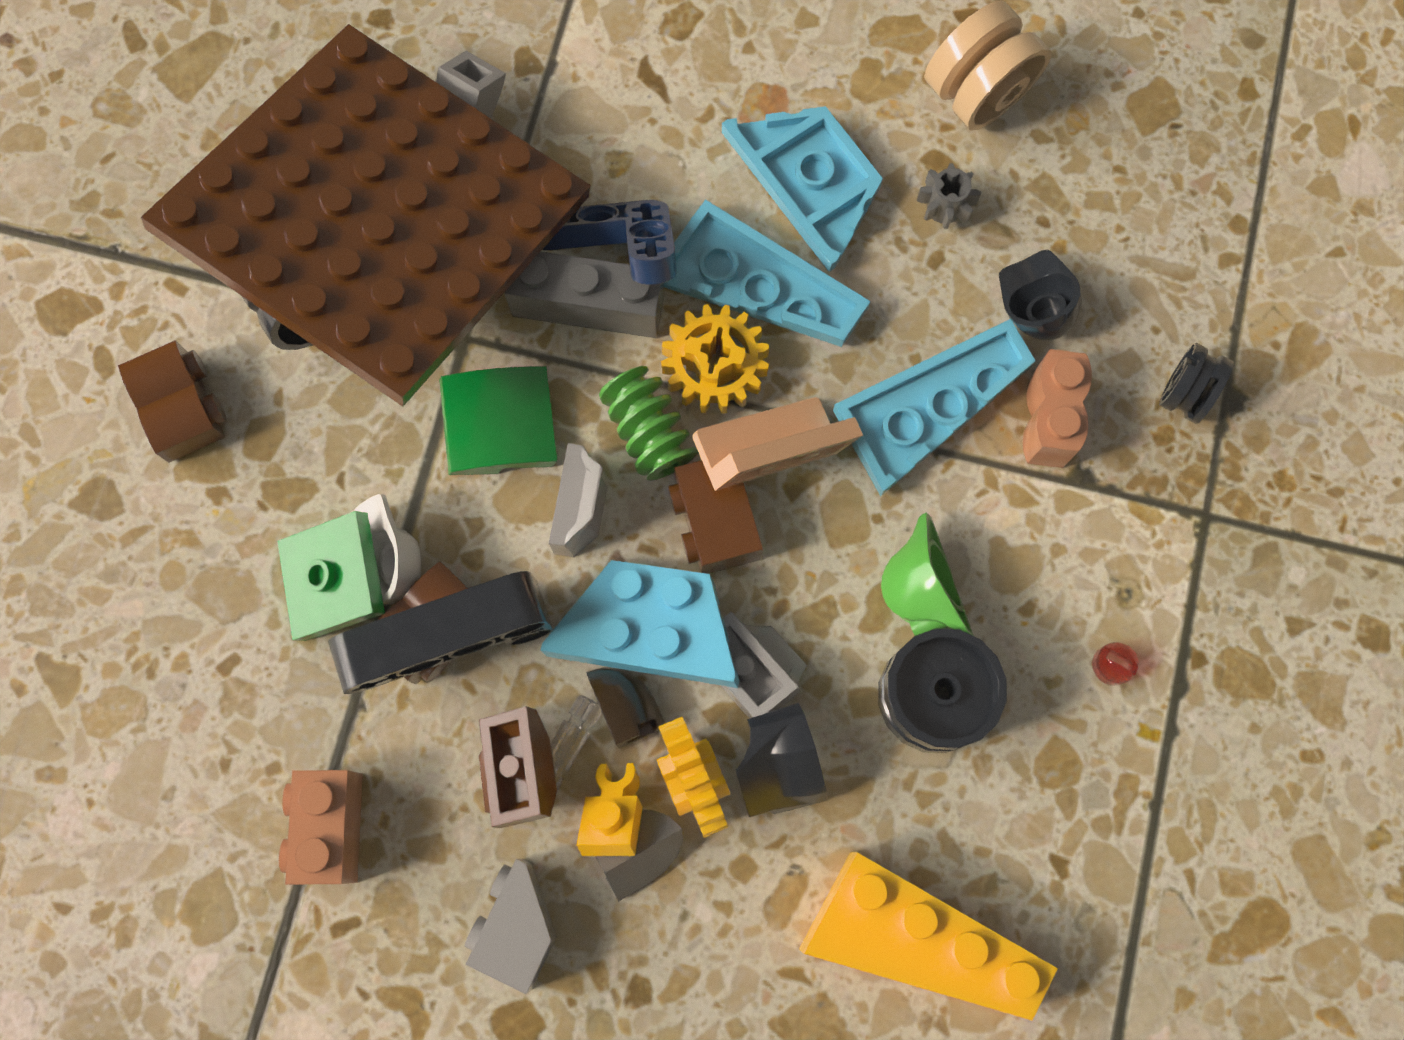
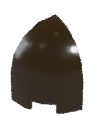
(625, 704)

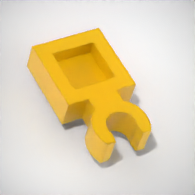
(611, 820)

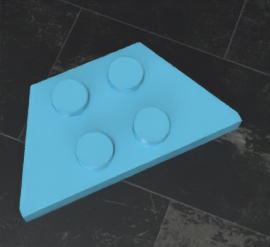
(810, 174)
(648, 624)

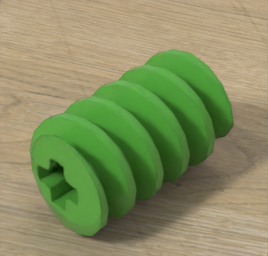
(644, 423)

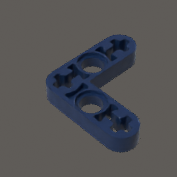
(640, 224)

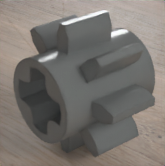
(948, 195)

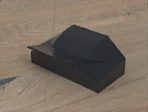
(780, 764)

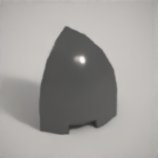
(655, 851)

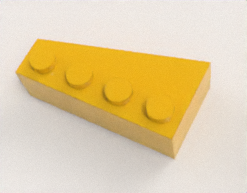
(911, 937)

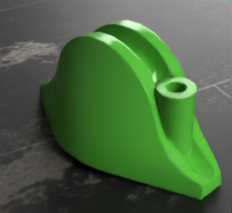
(921, 585)

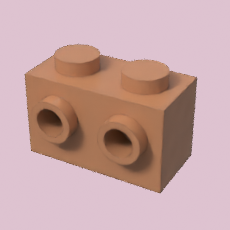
(322, 827)

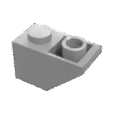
(517, 932)

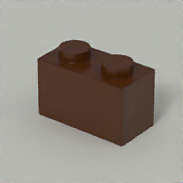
(718, 521)

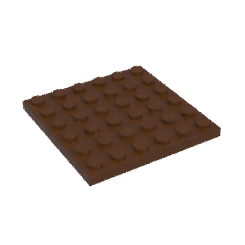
(369, 212)

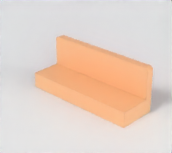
(771, 442)

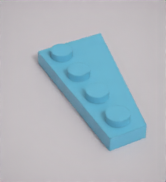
(741, 268)
(931, 401)

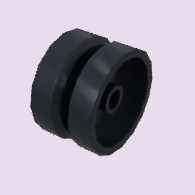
(956, 662)

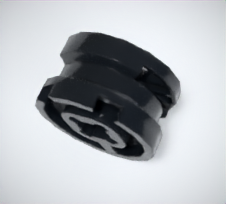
(1196, 383)

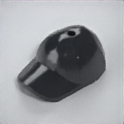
(1041, 295)

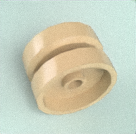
(987, 65)

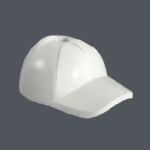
(395, 551)

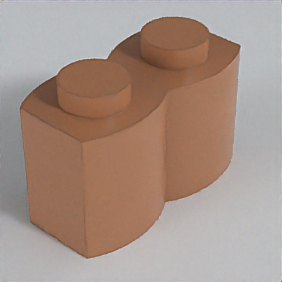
(1057, 408)

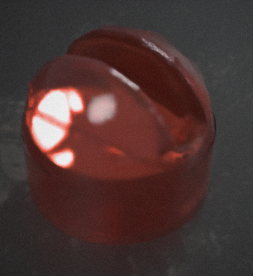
(1110, 671)

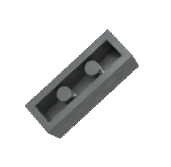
(586, 295)

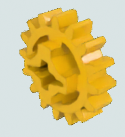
(733, 364)
(693, 777)

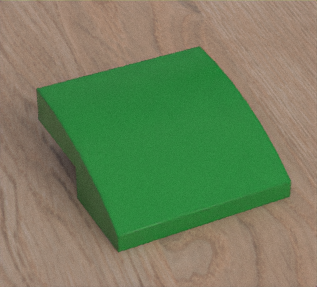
(497, 420)

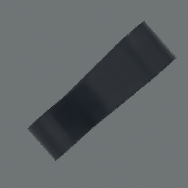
(441, 631)

